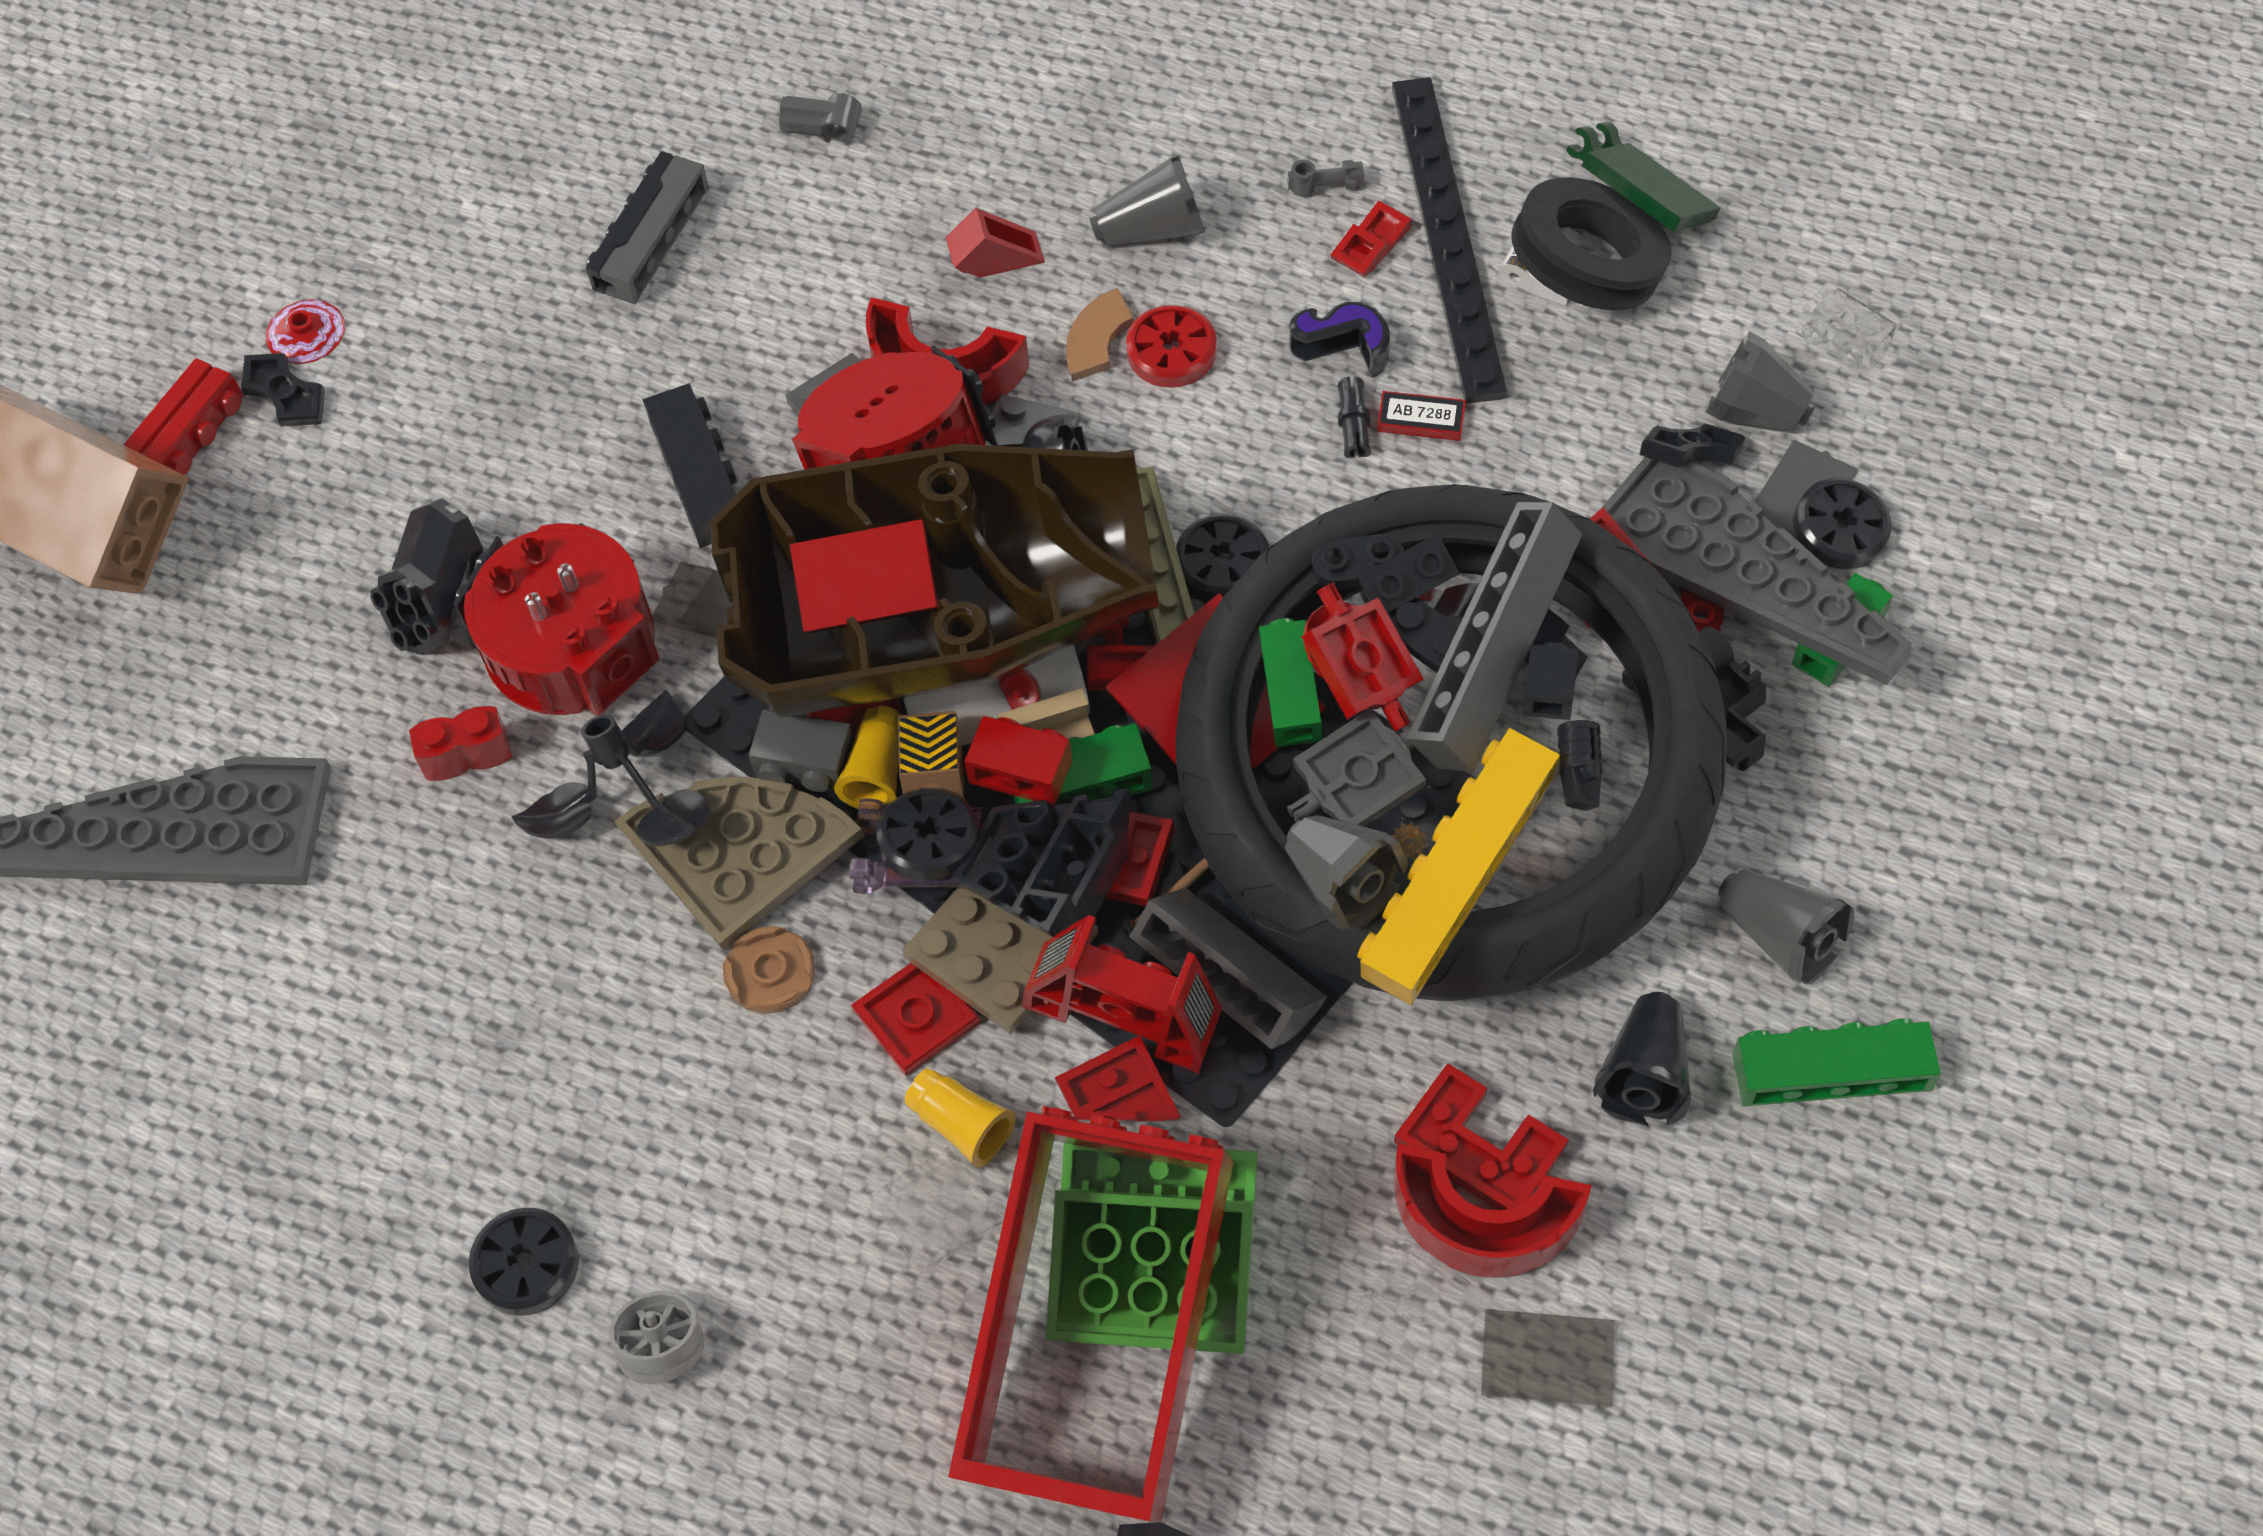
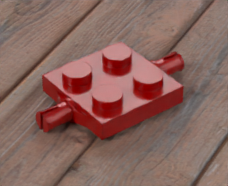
(1362, 657)

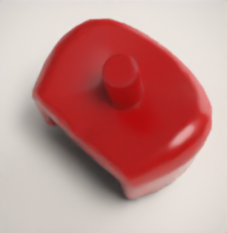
(1020, 689)

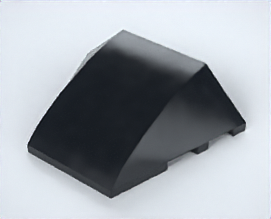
(1049, 860)

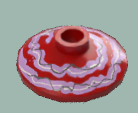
(309, 341)

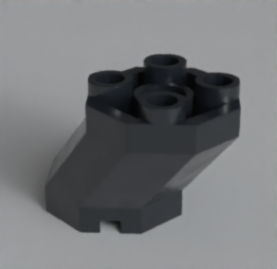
(429, 568)

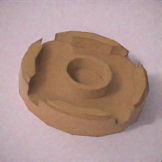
(778, 979)

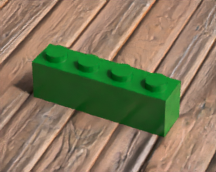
(1835, 1062)

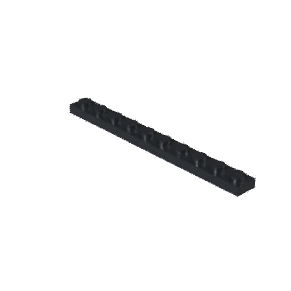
(1449, 242)

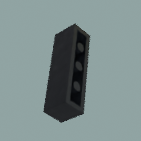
(692, 456)

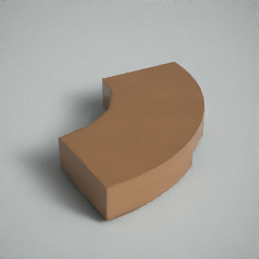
(1093, 333)

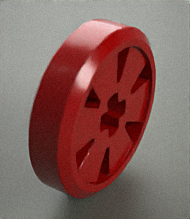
(1174, 366)

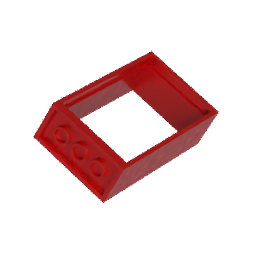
(1005, 1292)

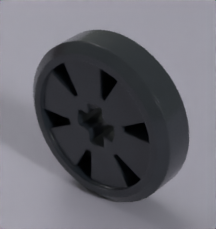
(1856, 503)
(1210, 538)
(919, 813)
(540, 1285)

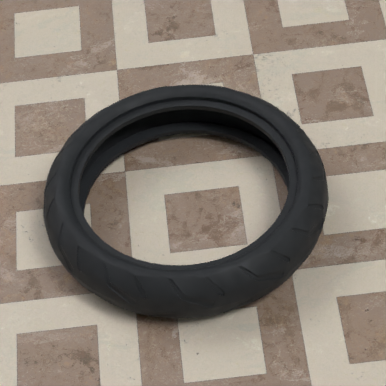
(1501, 946)

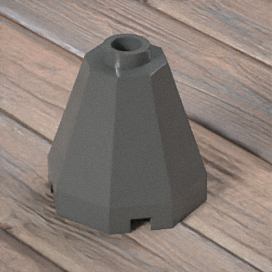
(1761, 389)
(1346, 867)

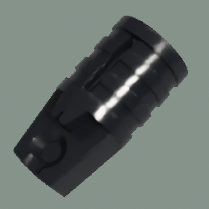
(1580, 763)

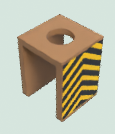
(930, 752)

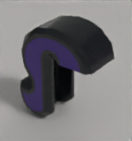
(1342, 329)

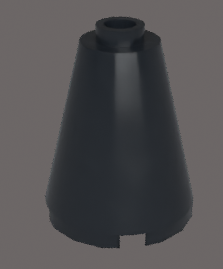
(1647, 1064)

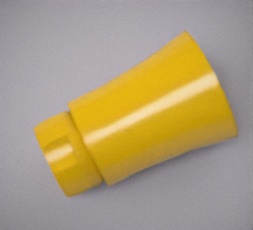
(873, 759)
(960, 1115)

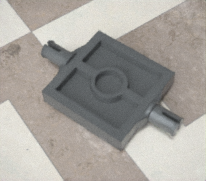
(1357, 772)

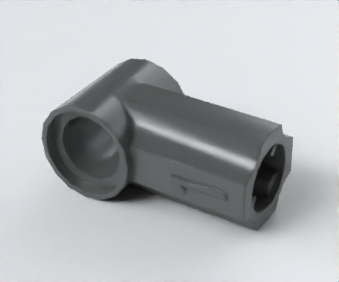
(829, 119)

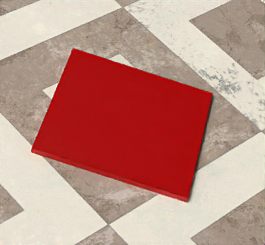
(1153, 688)

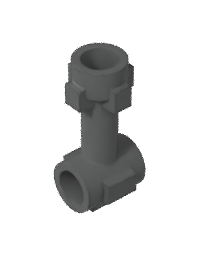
(1304, 176)

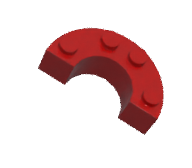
(996, 356)
(1478, 1238)

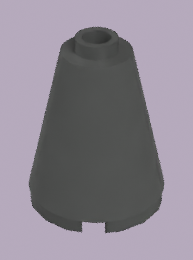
(1149, 208)
(1787, 921)

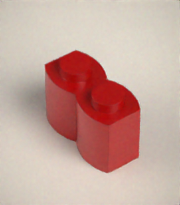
(452, 746)

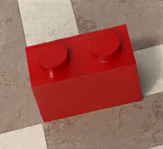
(1018, 759)

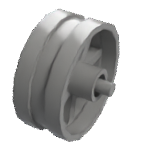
(657, 1336)

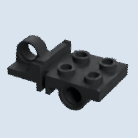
(1741, 696)

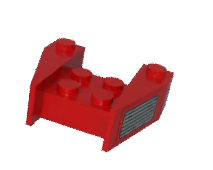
(1125, 994)

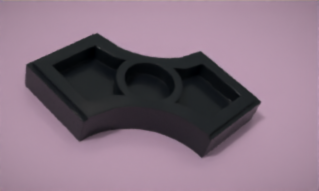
(294, 399)
(1689, 445)

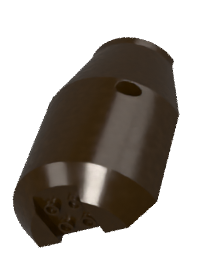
(1021, 555)

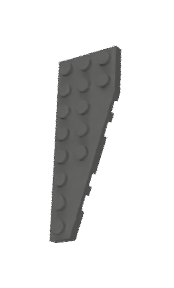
(214, 825)

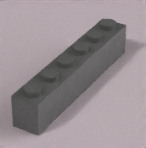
(1494, 636)

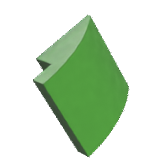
(1127, 1246)

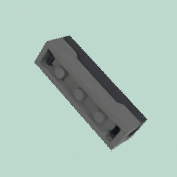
(647, 227)

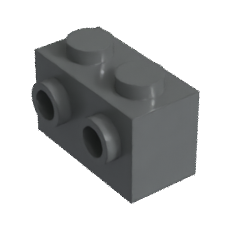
(800, 750)

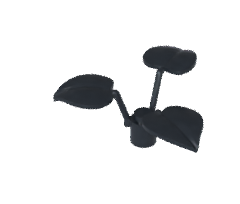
(651, 732)

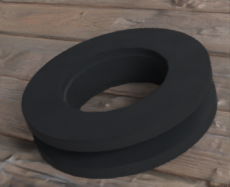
(1580, 274)

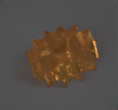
(1413, 833)

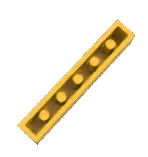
(1458, 866)

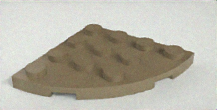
(749, 854)

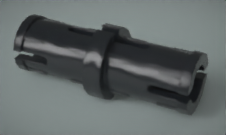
(1354, 417)

